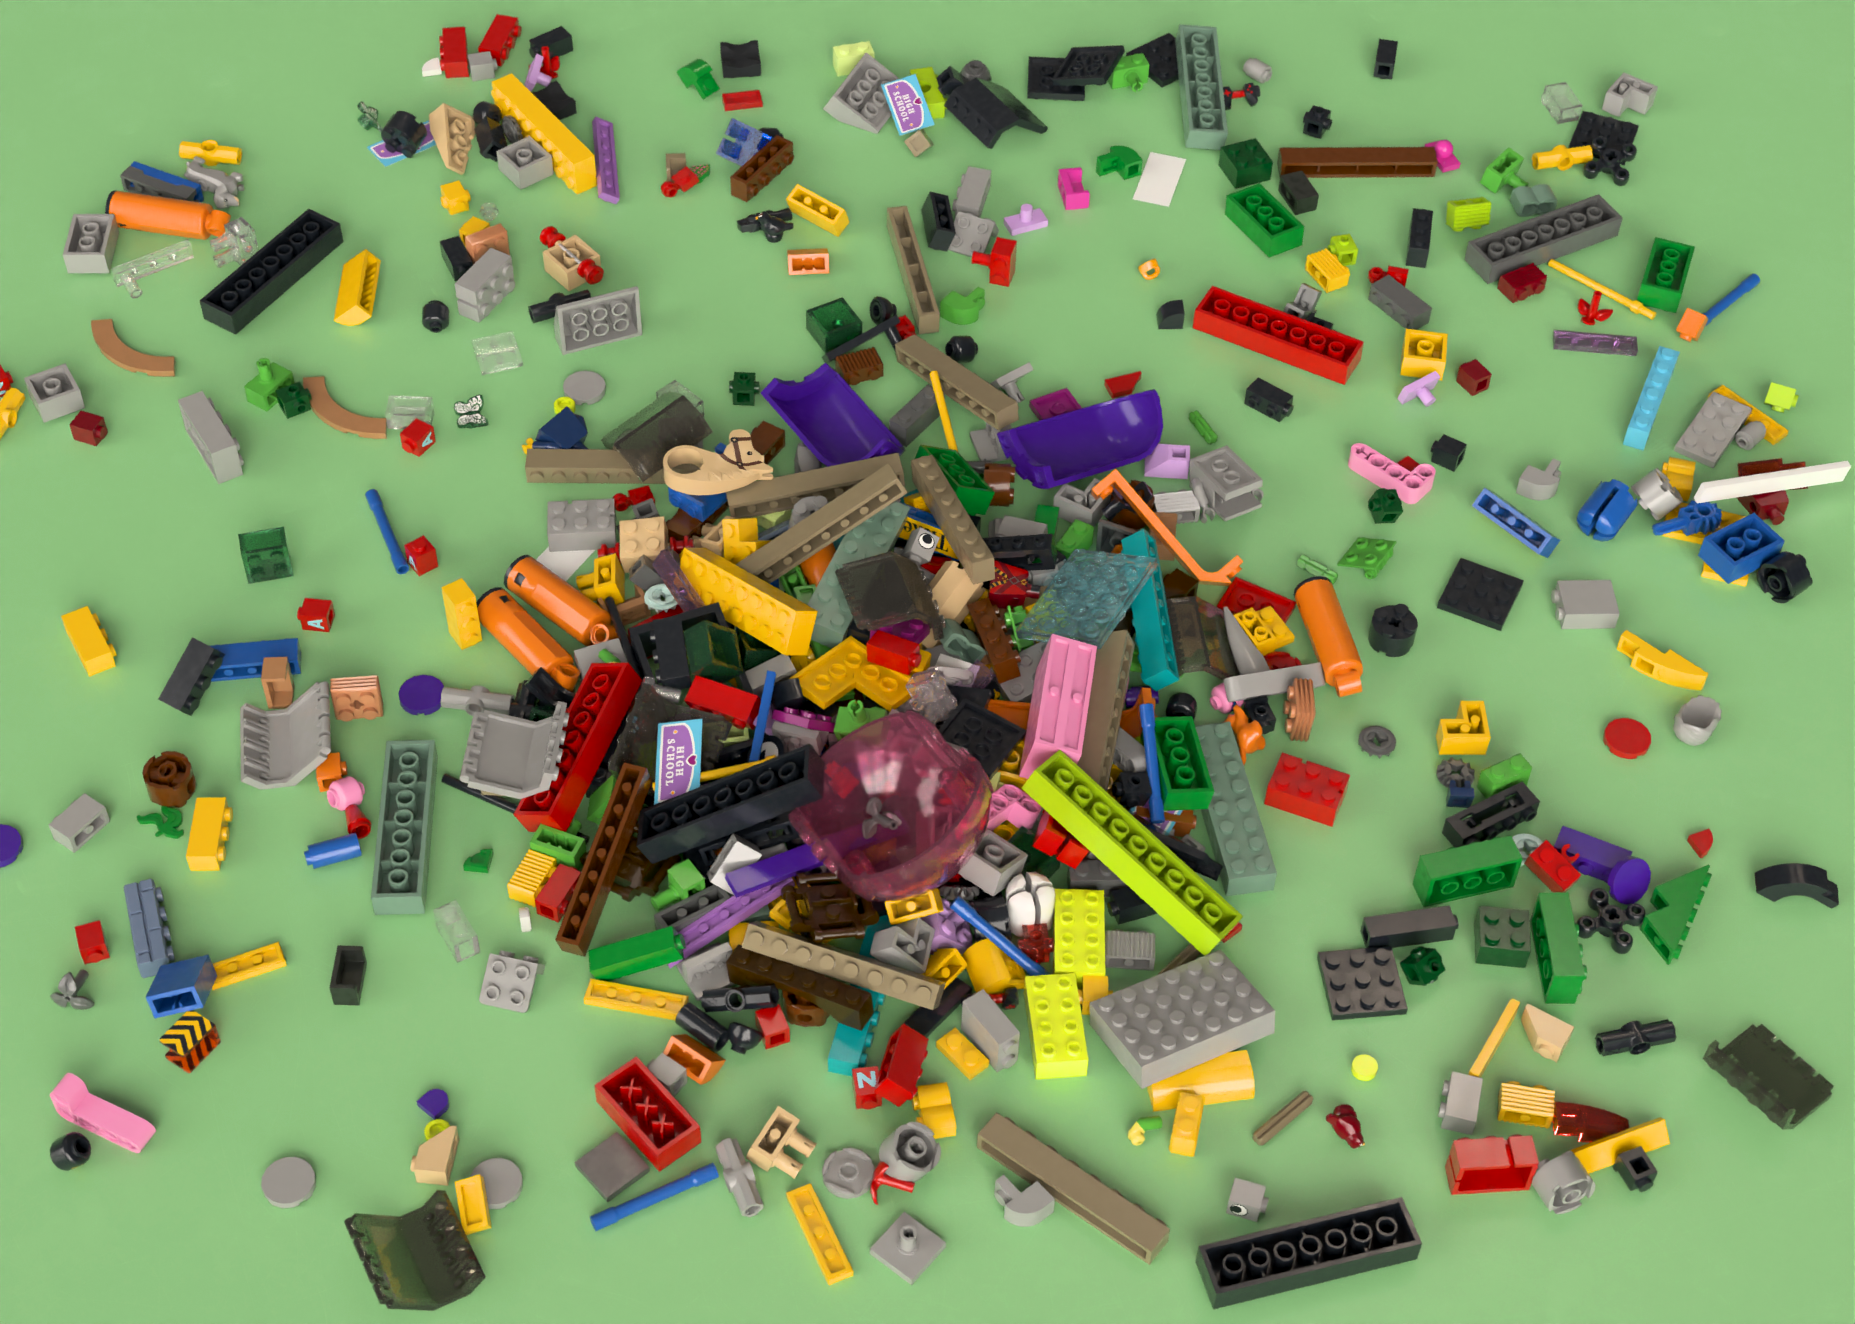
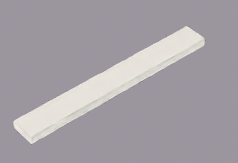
(1772, 481)

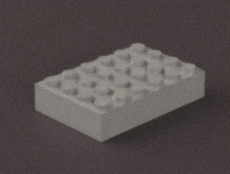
(1181, 1018)

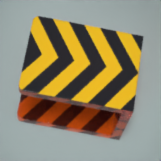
(190, 1040)

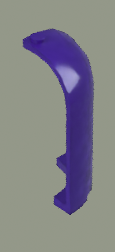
(831, 418)
(1085, 440)

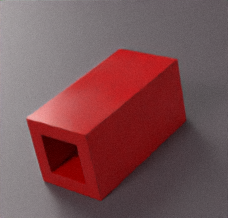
(893, 652)
(557, 893)

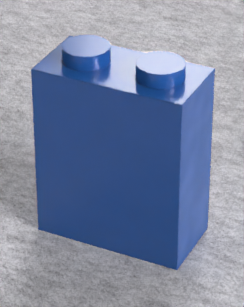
(181, 986)

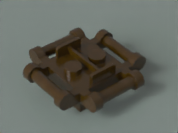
(637, 873)
(826, 909)

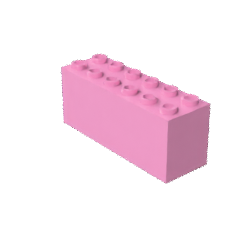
(1058, 703)

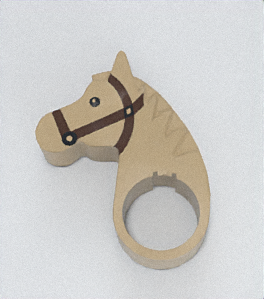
(719, 473)

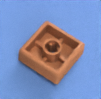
(481, 241)
(356, 697)
(1300, 709)

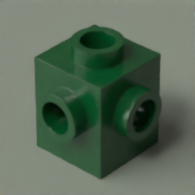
(744, 388)
(294, 400)
(1385, 506)
(1422, 966)

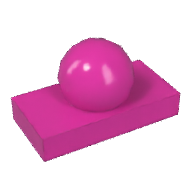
(1445, 155)

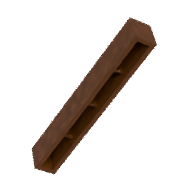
(1358, 162)

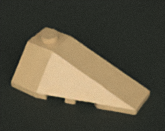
(452, 135)

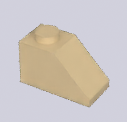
(1545, 1032)
(436, 1158)

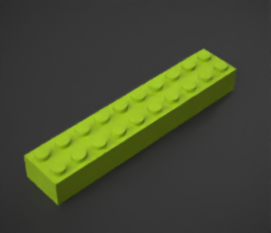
(1132, 852)

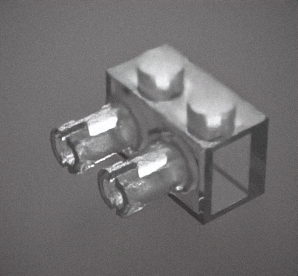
(241, 241)
(931, 695)

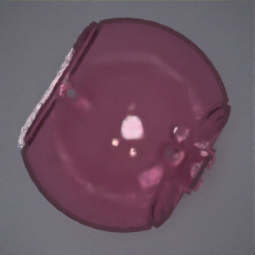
(921, 779)

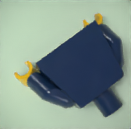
(561, 432)

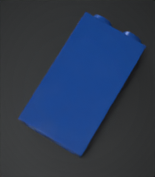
(699, 505)

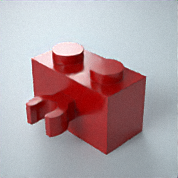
(1553, 867)

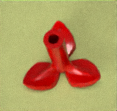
(549, 66)
(1590, 310)
(881, 1178)

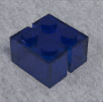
(747, 142)

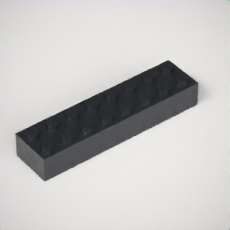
(271, 271)
(731, 804)
(1307, 1252)

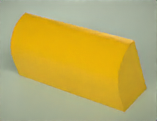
(357, 289)
(1217, 1080)

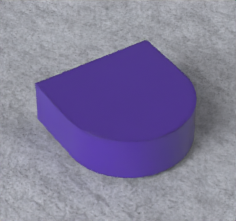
(434, 1103)

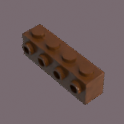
(762, 168)
(994, 641)

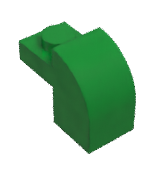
(698, 74)
(1122, 160)

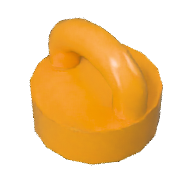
(1147, 266)

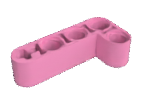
(1390, 475)
(1013, 805)
(99, 1116)

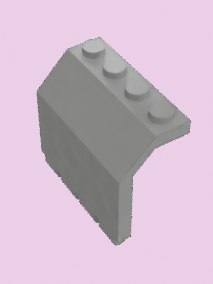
(285, 743)
(513, 753)

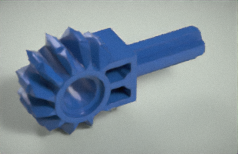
(1692, 519)

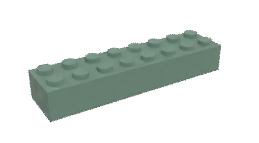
(1201, 87)
(868, 539)
(1233, 816)
(404, 828)

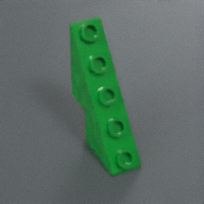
(1674, 909)

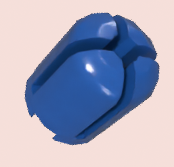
(1606, 510)

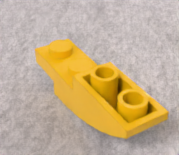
(1666, 667)

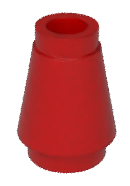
(357, 821)

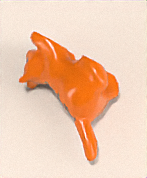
(1247, 734)

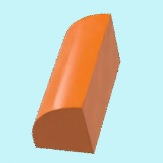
(808, 261)
(698, 1060)

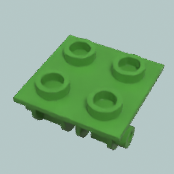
(1368, 554)
(1013, 618)

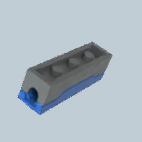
(151, 181)

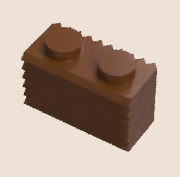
(859, 366)

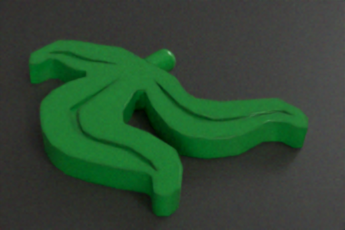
(169, 827)

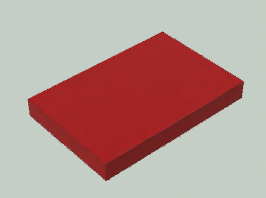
(1245, 595)

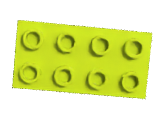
(1079, 933)
(1055, 1026)

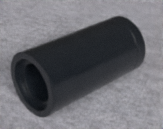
(702, 1027)

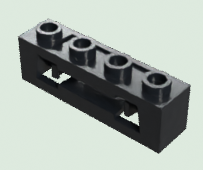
(1017, 550)
(1489, 815)
(755, 834)

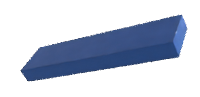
(762, 716)

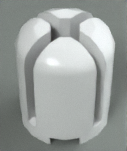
(1029, 901)

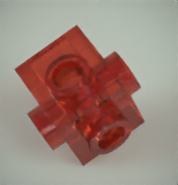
(1036, 942)

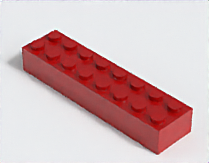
(1278, 335)
(589, 732)

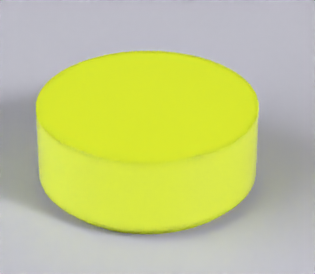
(563, 402)
(1364, 1067)
(435, 1127)

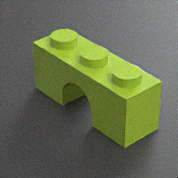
(929, 87)

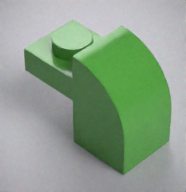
(962, 309)

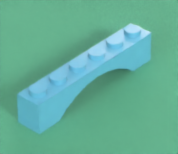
(1651, 398)

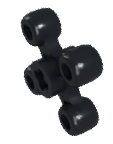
(1610, 161)
(1610, 921)

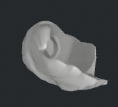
(1697, 720)

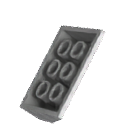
(861, 97)
(598, 320)

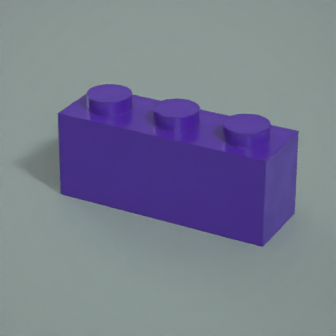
(1596, 855)

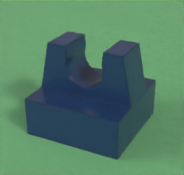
(1459, 796)

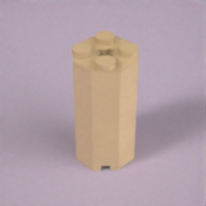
(953, 593)

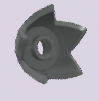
(976, 69)

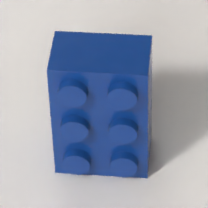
(1740, 548)

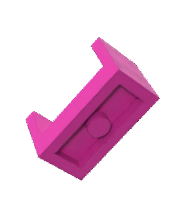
(1072, 189)

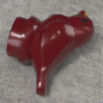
(1346, 1125)

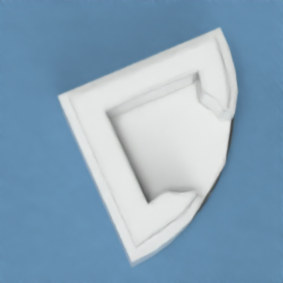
(431, 68)
(525, 919)

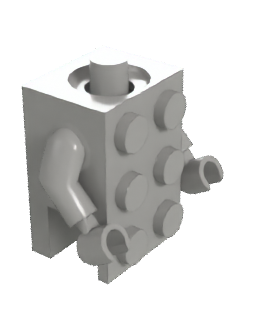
(1224, 484)

